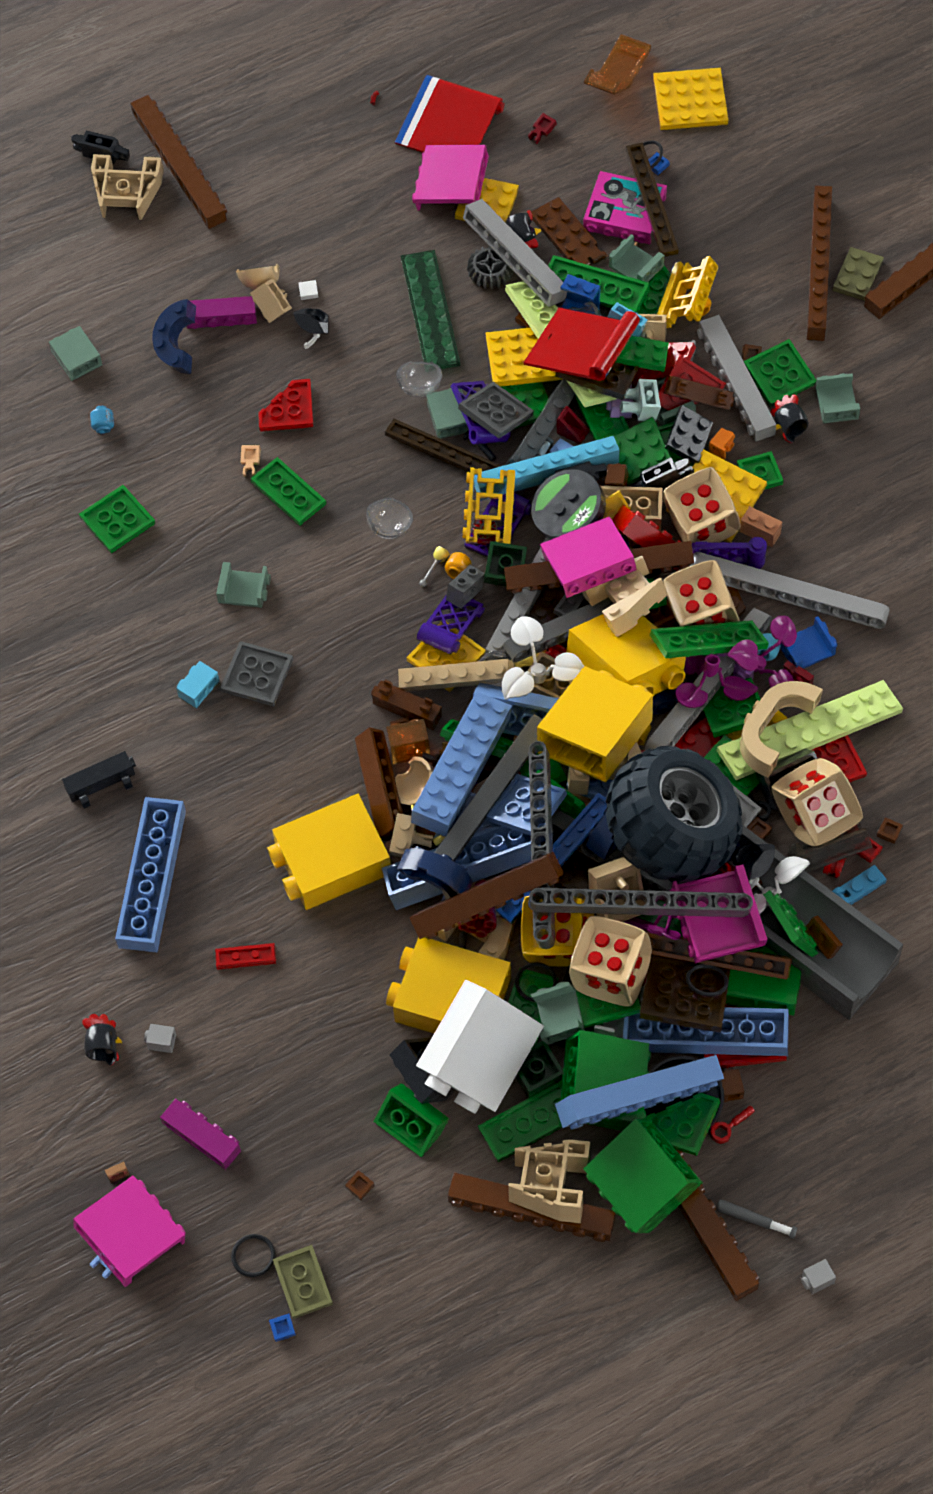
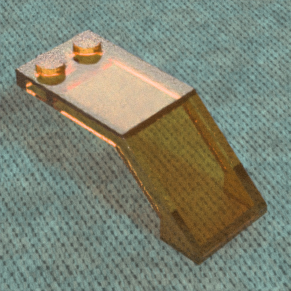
(620, 66)

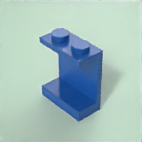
(580, 292)
(811, 645)

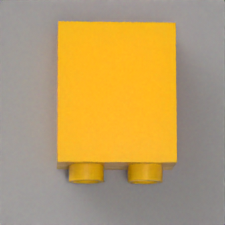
(628, 657)
(596, 723)
(329, 852)
(435, 977)

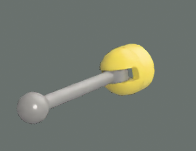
(440, 555)

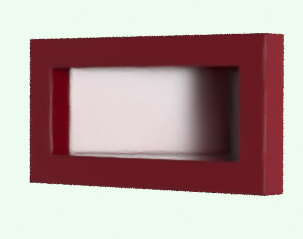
(571, 426)

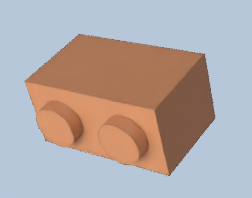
(759, 524)

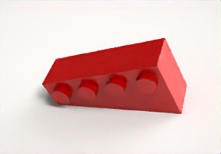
(639, 530)

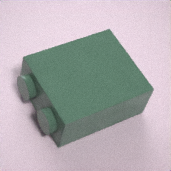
(75, 353)
(445, 414)

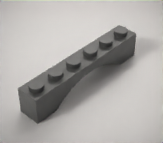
(544, 423)

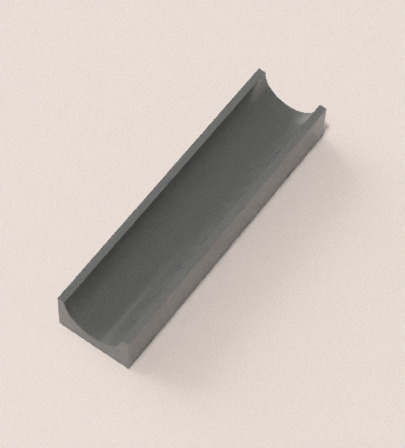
(866, 951)

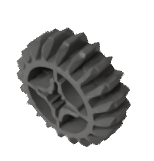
(480, 272)

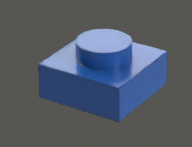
(661, 166)
(282, 1327)

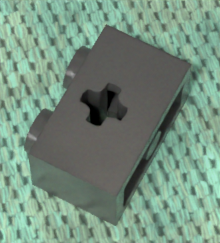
(465, 586)

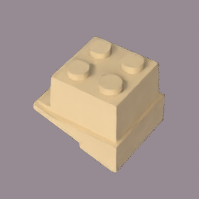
(616, 876)

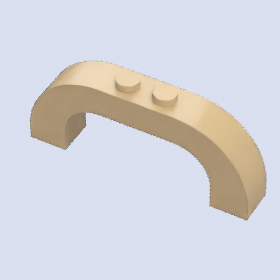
(786, 694)

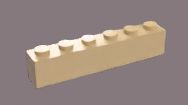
(453, 675)

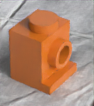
(722, 443)

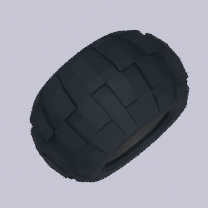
(674, 814)

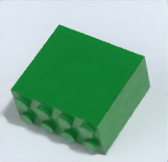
(601, 1060)
(642, 1176)

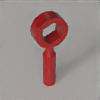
(734, 1122)

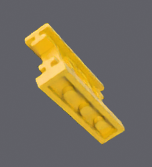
(686, 277)
(503, 507)

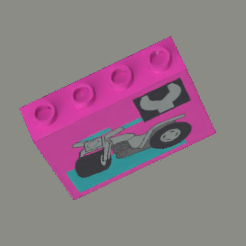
(619, 209)

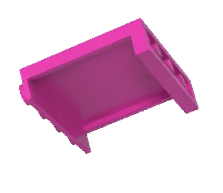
(451, 174)
(589, 556)
(721, 935)
(128, 1229)

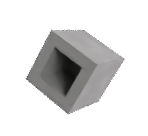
(160, 1038)
(818, 1276)

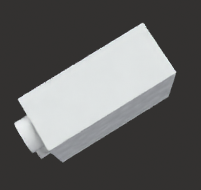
(478, 1048)

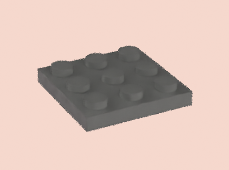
(495, 410)
(256, 673)

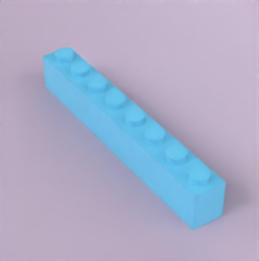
(536, 469)

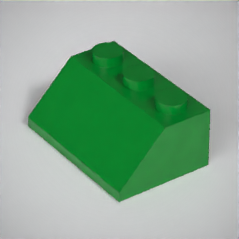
(409, 1120)

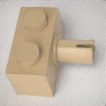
(271, 300)
(655, 327)
(405, 836)

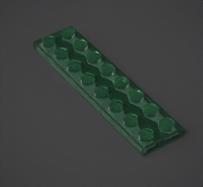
(430, 309)

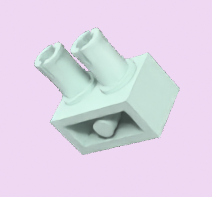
(646, 400)

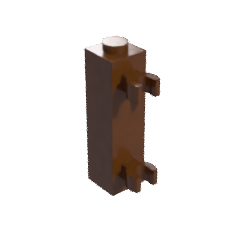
(699, 393)
(406, 704)

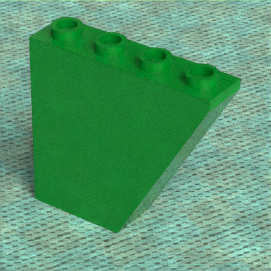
(763, 991)

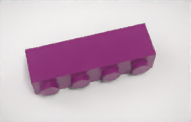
(224, 312)
(201, 1134)

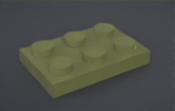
(858, 273)
(302, 1281)

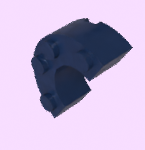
(167, 332)
(601, 839)
(436, 870)

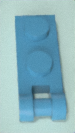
(861, 885)

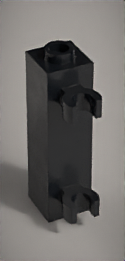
(100, 776)

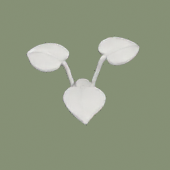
(516, 682)
(786, 872)

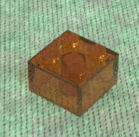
(407, 740)

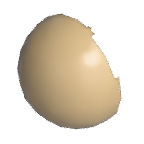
(256, 277)
(413, 781)

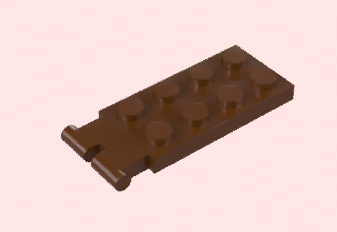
(567, 233)

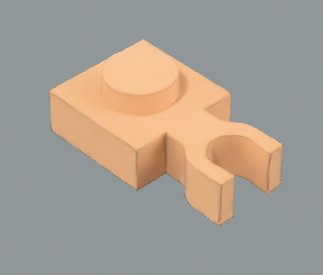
(249, 457)

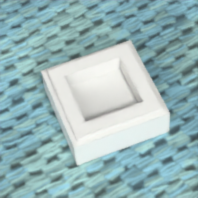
(308, 290)

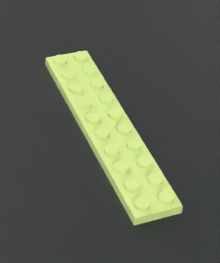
(538, 316)
(824, 725)

